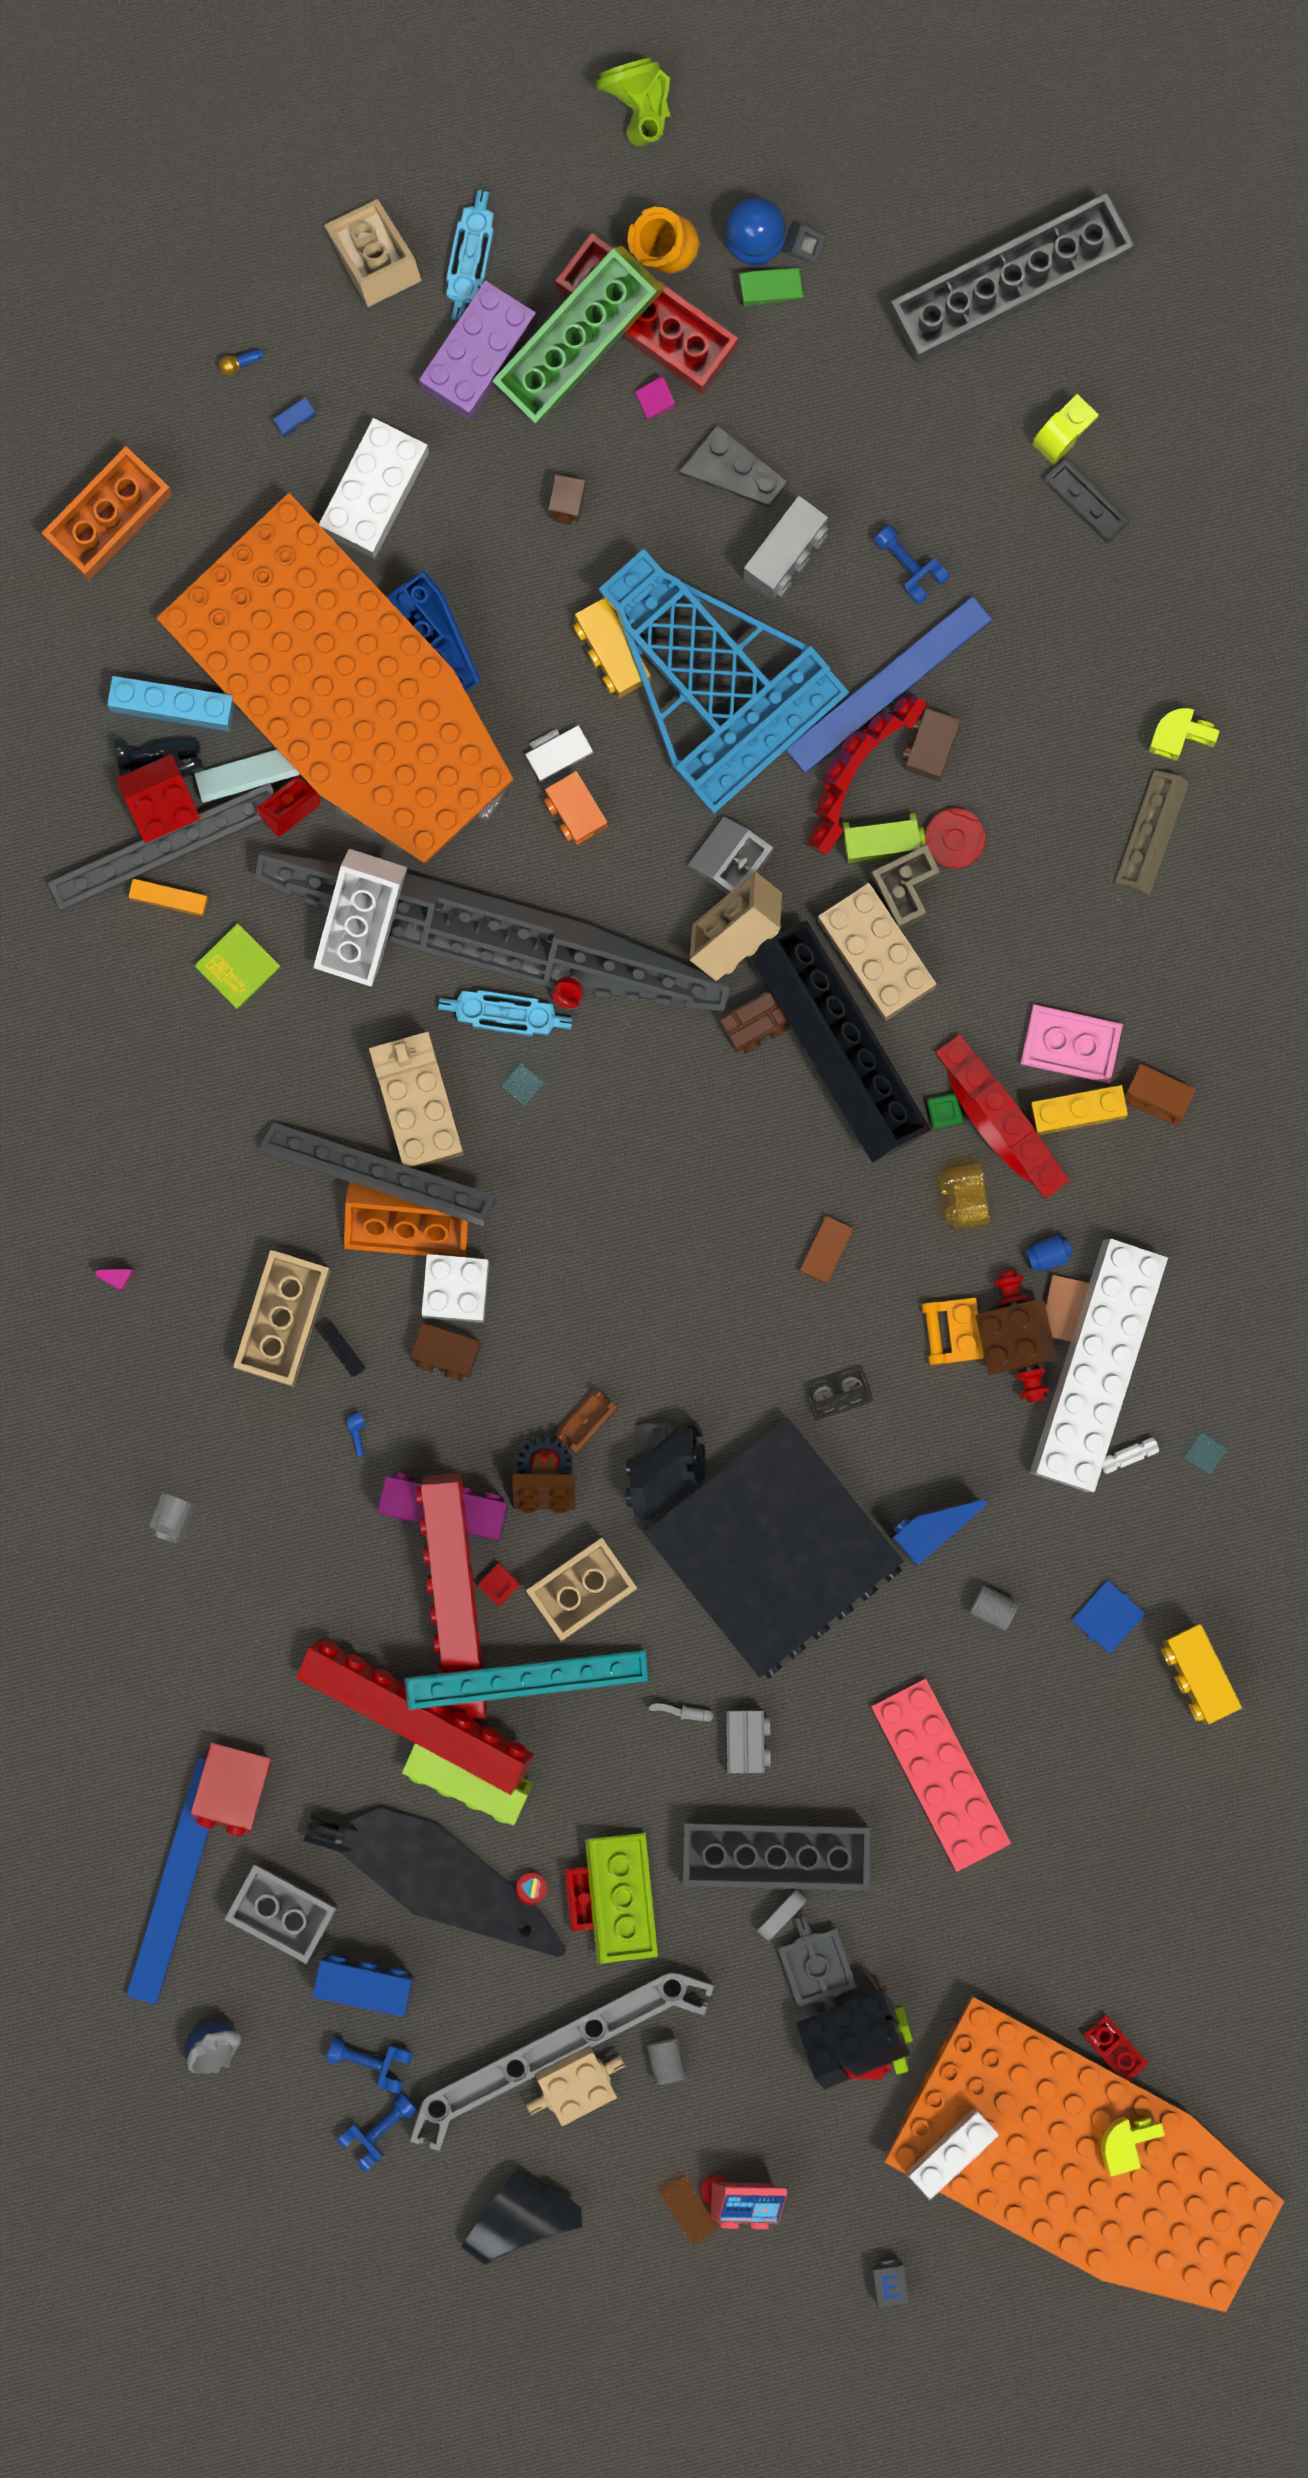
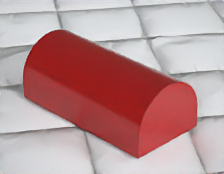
(578, 1898)

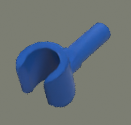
(354, 1423)

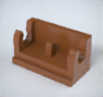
(1159, 1095)
(585, 1421)

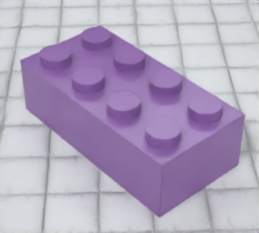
(477, 350)

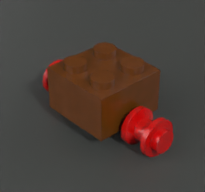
(1017, 1337)

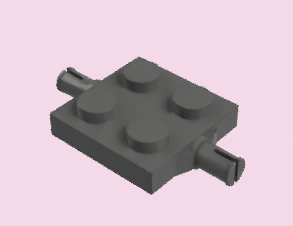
(817, 1966)

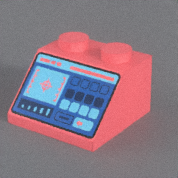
(747, 2203)

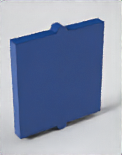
(1108, 1617)

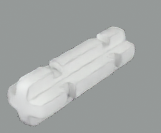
(1130, 1455)

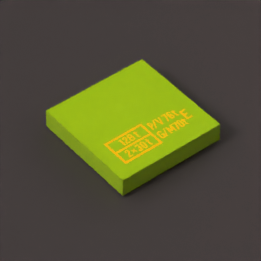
(237, 966)

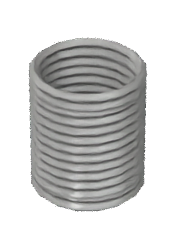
(994, 1608)
(666, 2061)

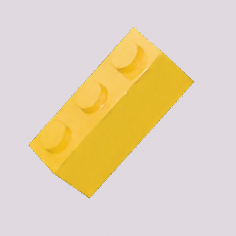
(608, 647)
(1078, 1110)

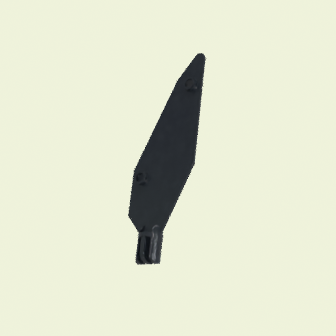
(436, 1876)

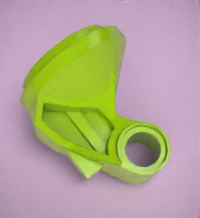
(643, 89)

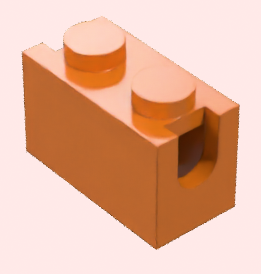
(575, 808)

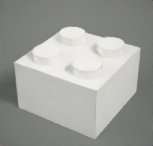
(455, 1288)

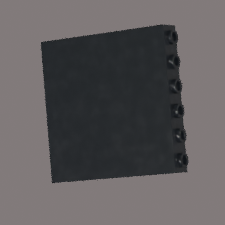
(774, 1549)

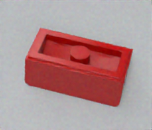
(289, 805)

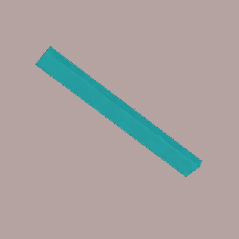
(525, 1679)

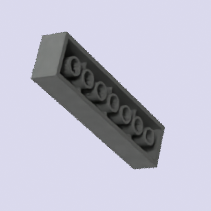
(1011, 278)

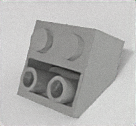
(730, 855)

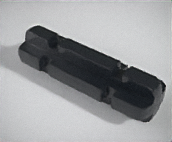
(342, 1349)

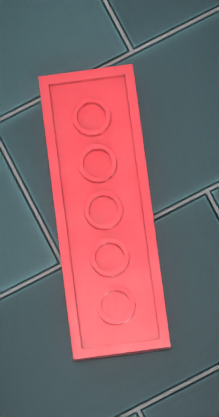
(941, 1775)

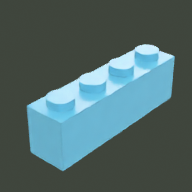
(171, 703)

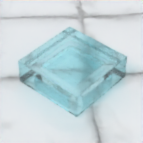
(523, 1084)
(1205, 1453)

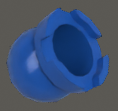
(755, 231)

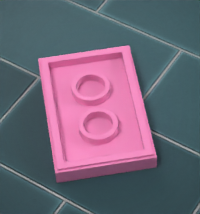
(1071, 1044)

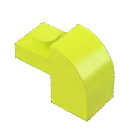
(1064, 428)
(1177, 726)
(1119, 2143)

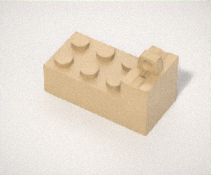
(416, 1101)

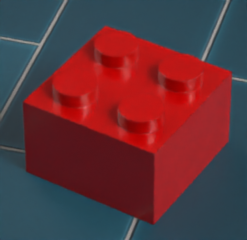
(158, 798)

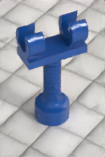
(888, 539)
(339, 2052)
(403, 2108)

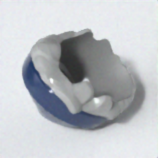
(211, 2046)

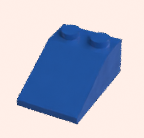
(928, 1532)

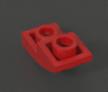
(1116, 2049)

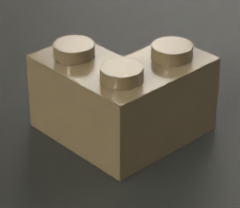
(898, 882)

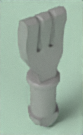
(685, 1712)

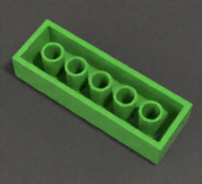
(578, 334)

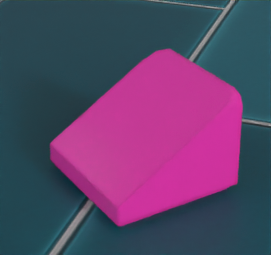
(655, 398)
(117, 1278)

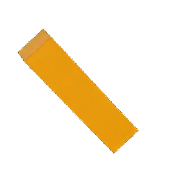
(168, 897)

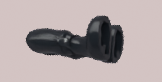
(157, 750)

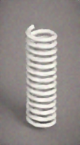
(534, 745)

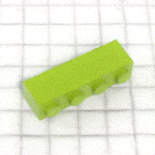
(454, 1782)

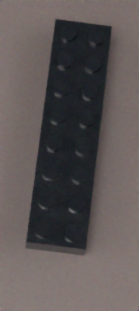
(839, 1041)

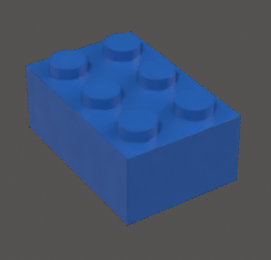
(363, 1985)

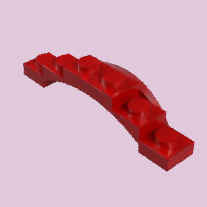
(843, 768)
(999, 1118)

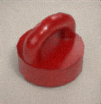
(567, 992)

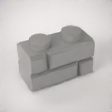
(746, 1742)

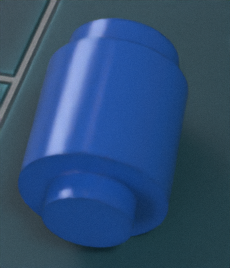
(1049, 1253)

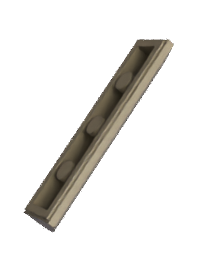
(1152, 832)

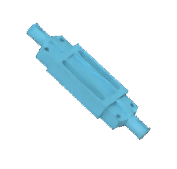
(476, 225)
(472, 1009)

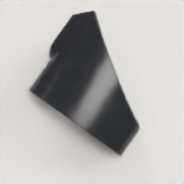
(521, 2216)

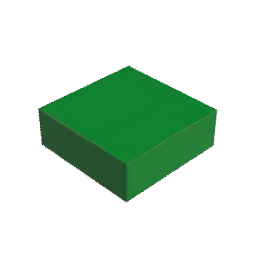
(944, 1111)

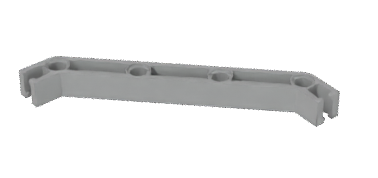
(554, 2047)

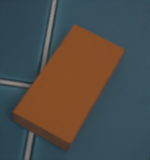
(826, 1250)

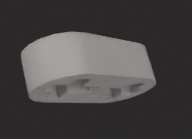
(782, 1915)

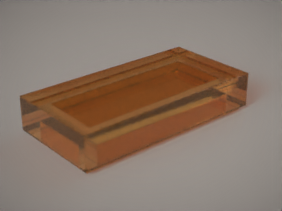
(688, 2210)

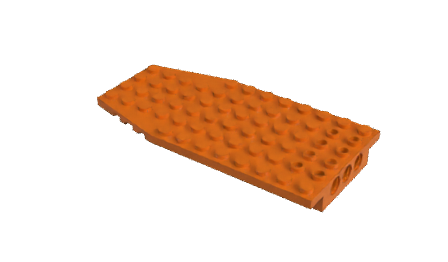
(340, 682)
(1167, 2229)

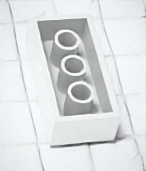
(374, 488)
(360, 917)

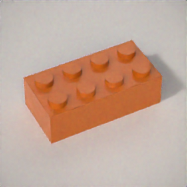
(107, 513)

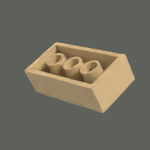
(876, 952)
(282, 1318)

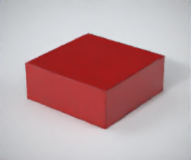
(498, 1585)

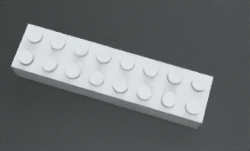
(1098, 1365)

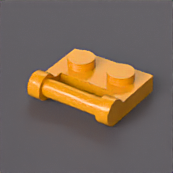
(962, 1328)

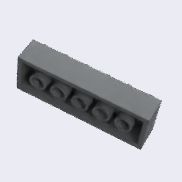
(776, 1856)

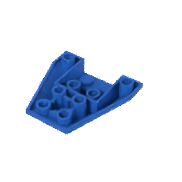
(431, 615)

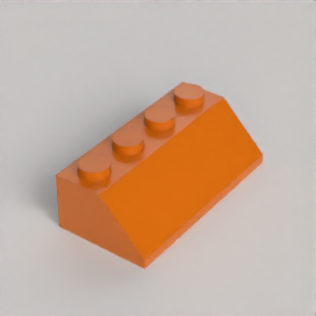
(400, 1227)

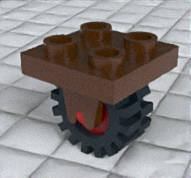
(544, 1477)

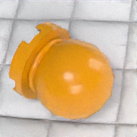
(663, 240)

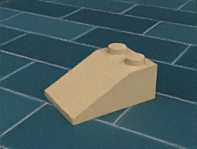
(373, 252)

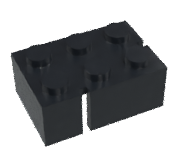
(854, 2036)

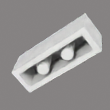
(951, 2153)

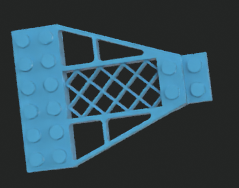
(761, 726)

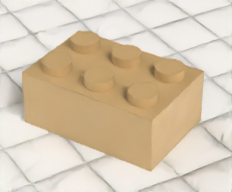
(736, 926)
(581, 1589)

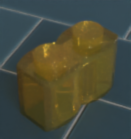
(965, 1197)

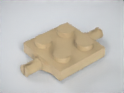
(575, 2086)

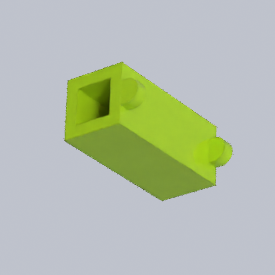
(882, 840)

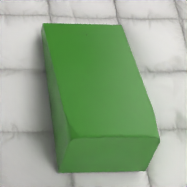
(770, 286)

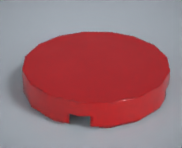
(955, 838)

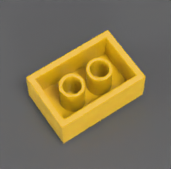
(1200, 1675)

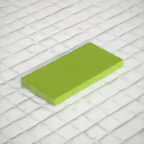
(621, 1898)

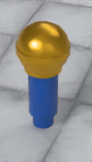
(231, 364)

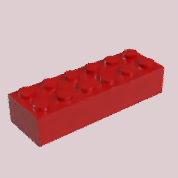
(668, 330)

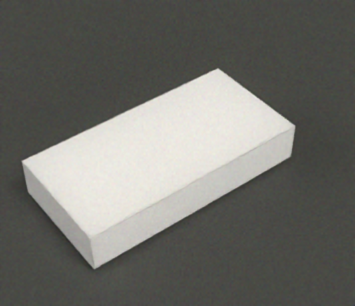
(559, 753)

